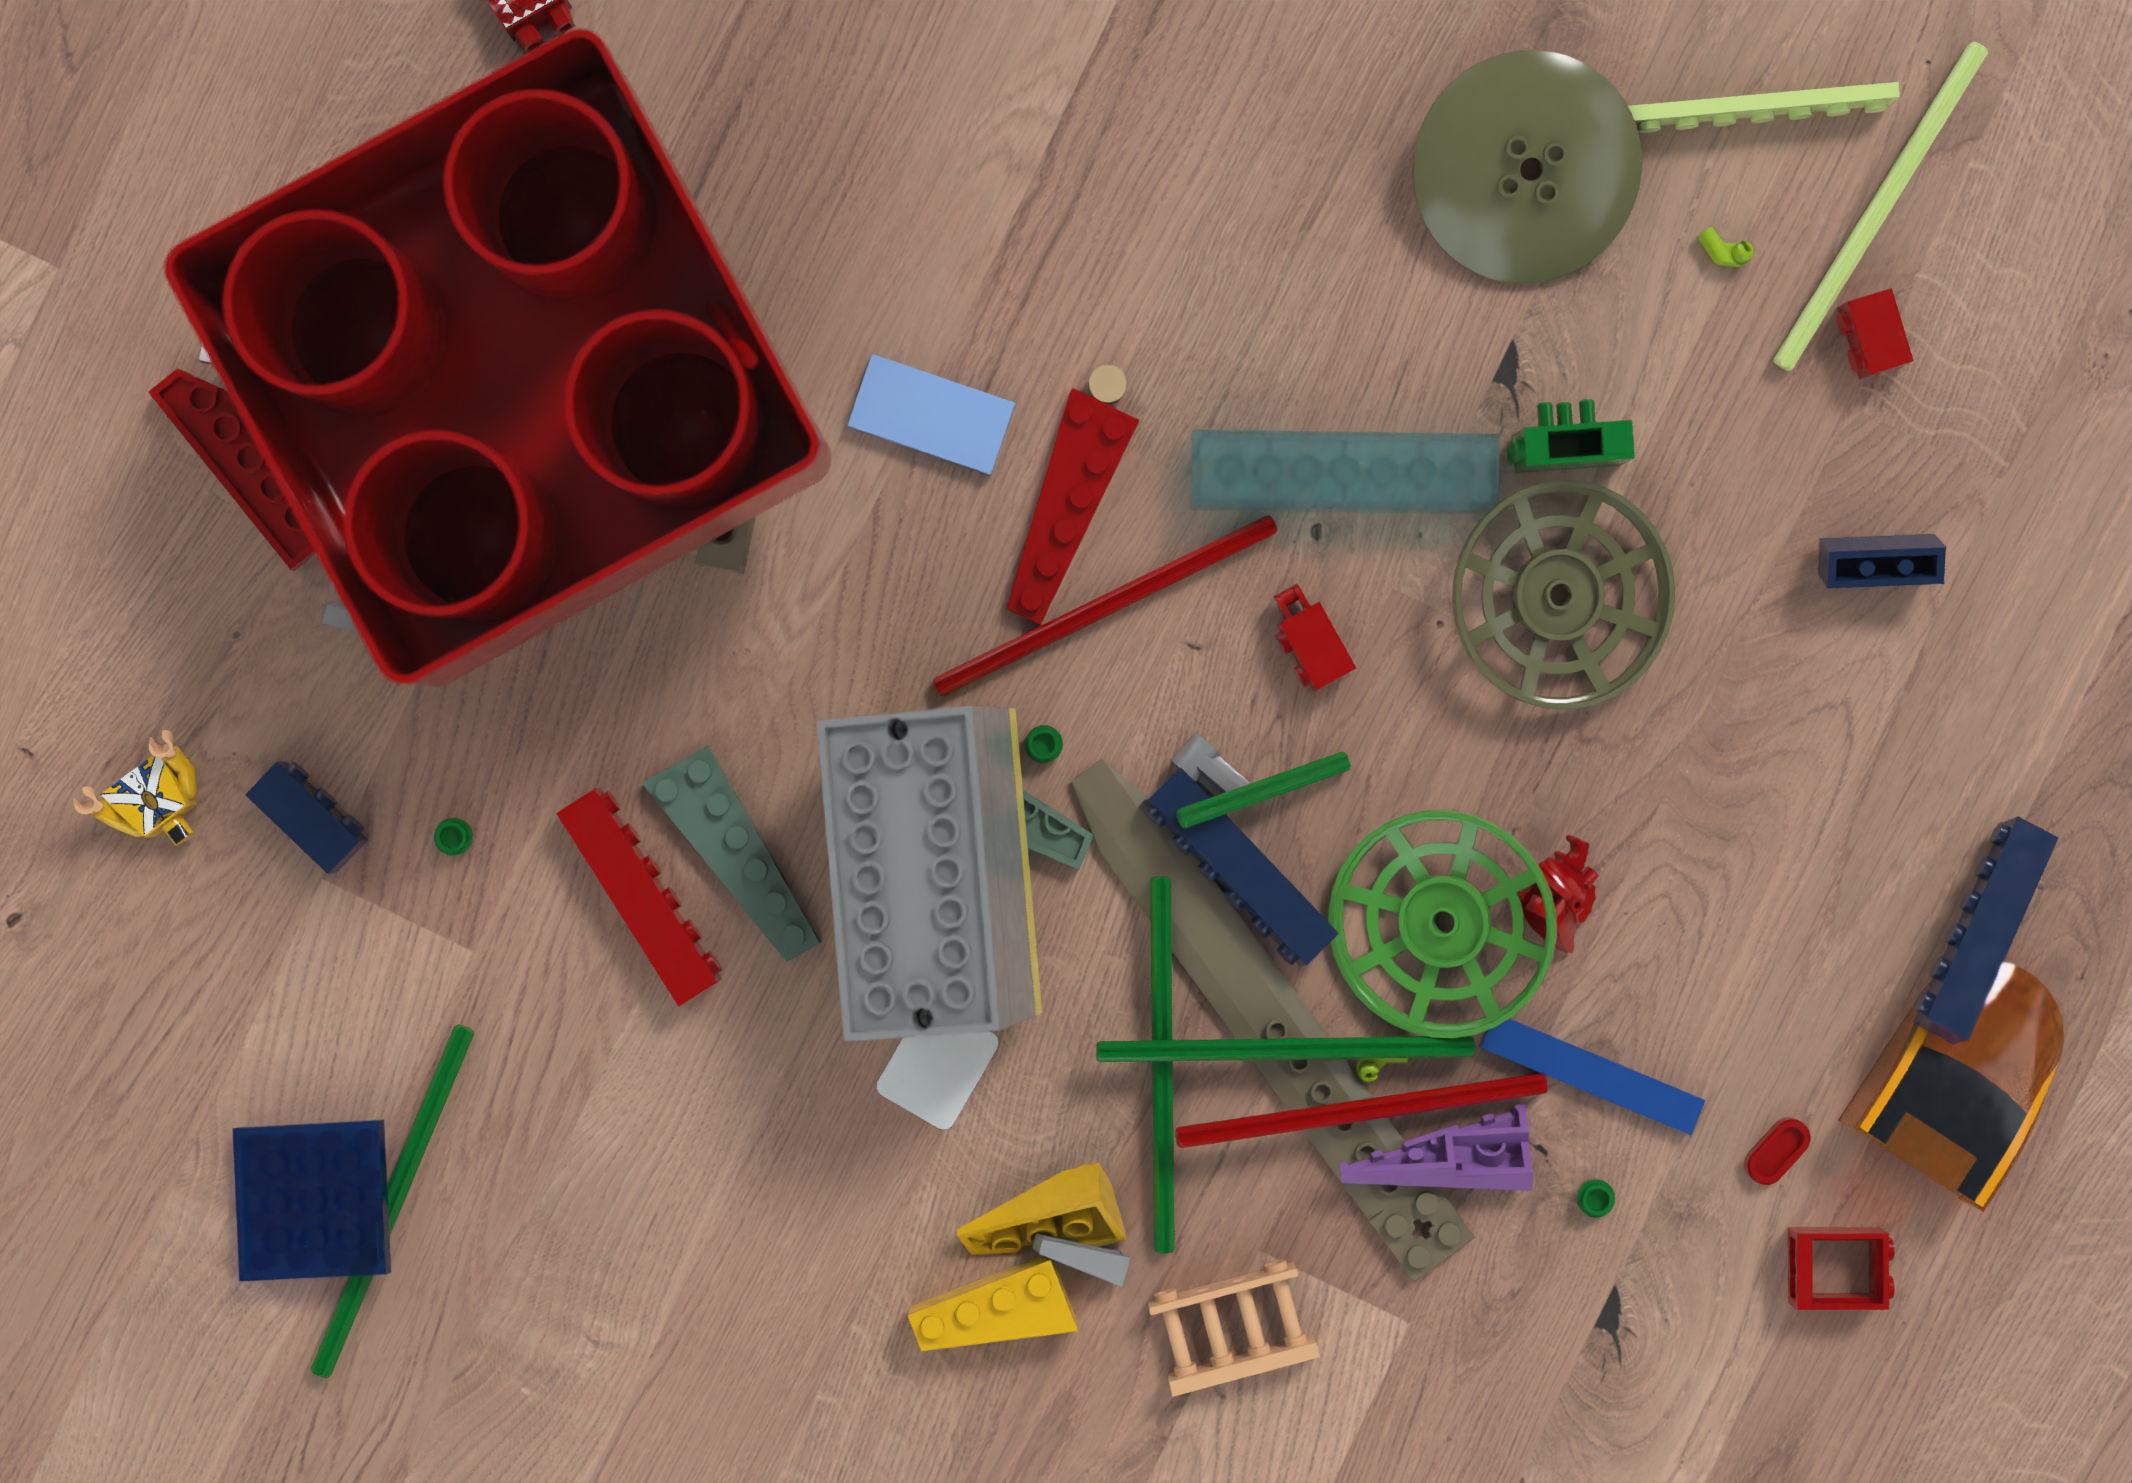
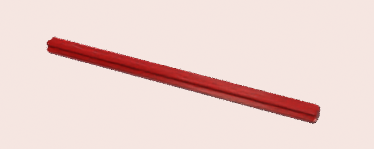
(1105, 605)
(1360, 1110)

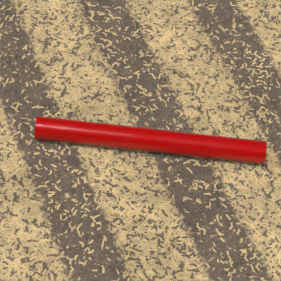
(732, 334)

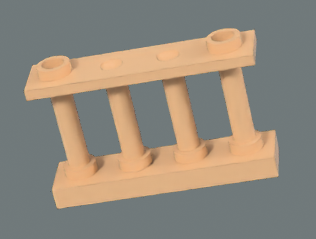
(1260, 1355)

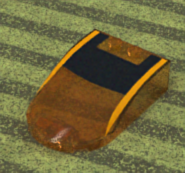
(1967, 1104)

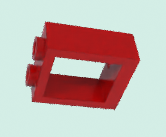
(1801, 1269)

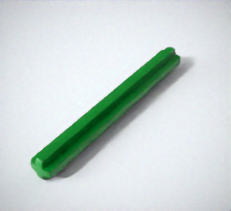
(1263, 790)

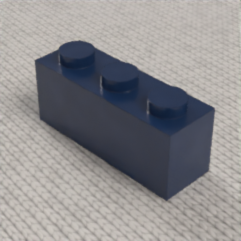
(1881, 561)
(307, 816)

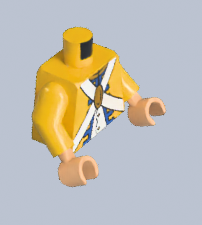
(149, 796)

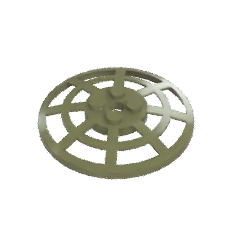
(1583, 600)

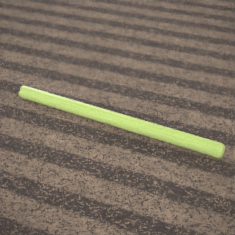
(1880, 206)

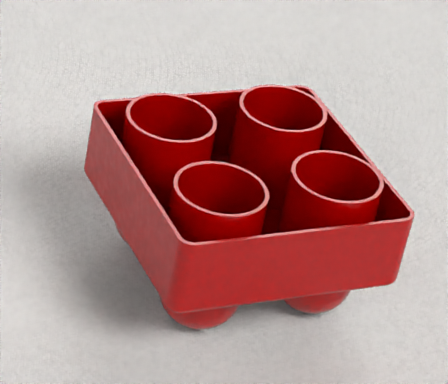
(496, 362)

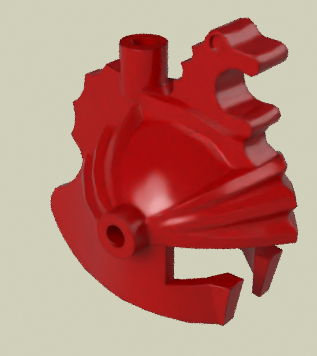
(1571, 893)

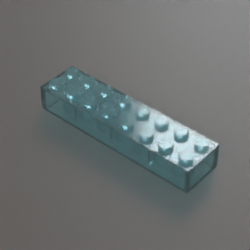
(1344, 471)

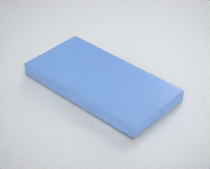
(931, 414)

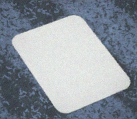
(937, 1074)

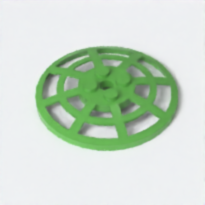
(1426, 940)

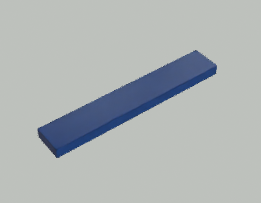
(1594, 1074)

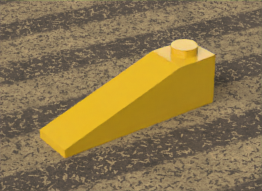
(1068, 1206)

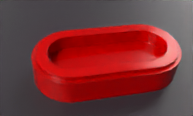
(1777, 1151)

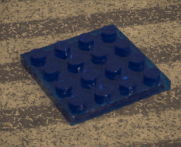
(311, 1200)

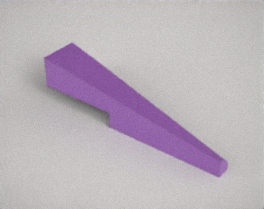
(1473, 1156)

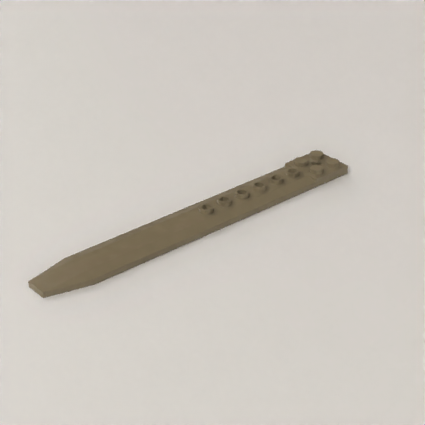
(1262, 1004)

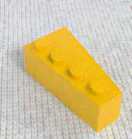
(1000, 1307)

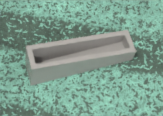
(1097, 1261)

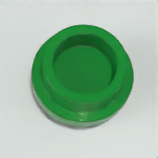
(1043, 744)
(453, 836)
(1595, 1198)

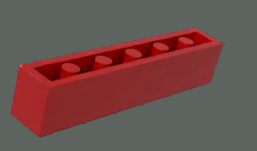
(639, 895)

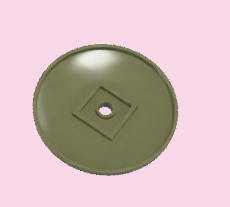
(1473, 155)

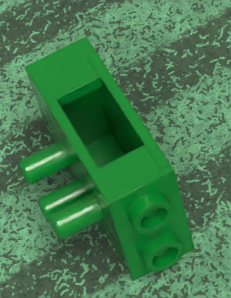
(1570, 444)

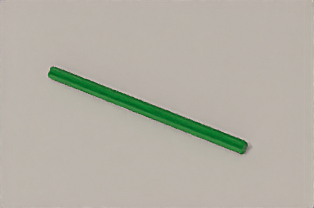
(1283, 1049)
(1162, 1071)
(397, 1191)

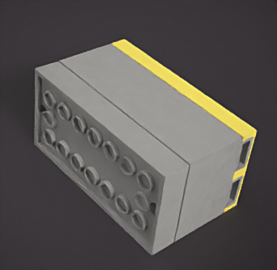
(929, 872)

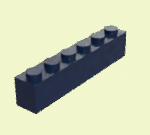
(1243, 871)
(1984, 930)

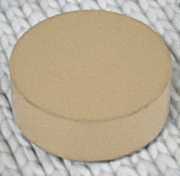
(1107, 384)

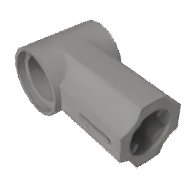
(1205, 765)

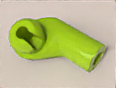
(1725, 253)
(1370, 1067)

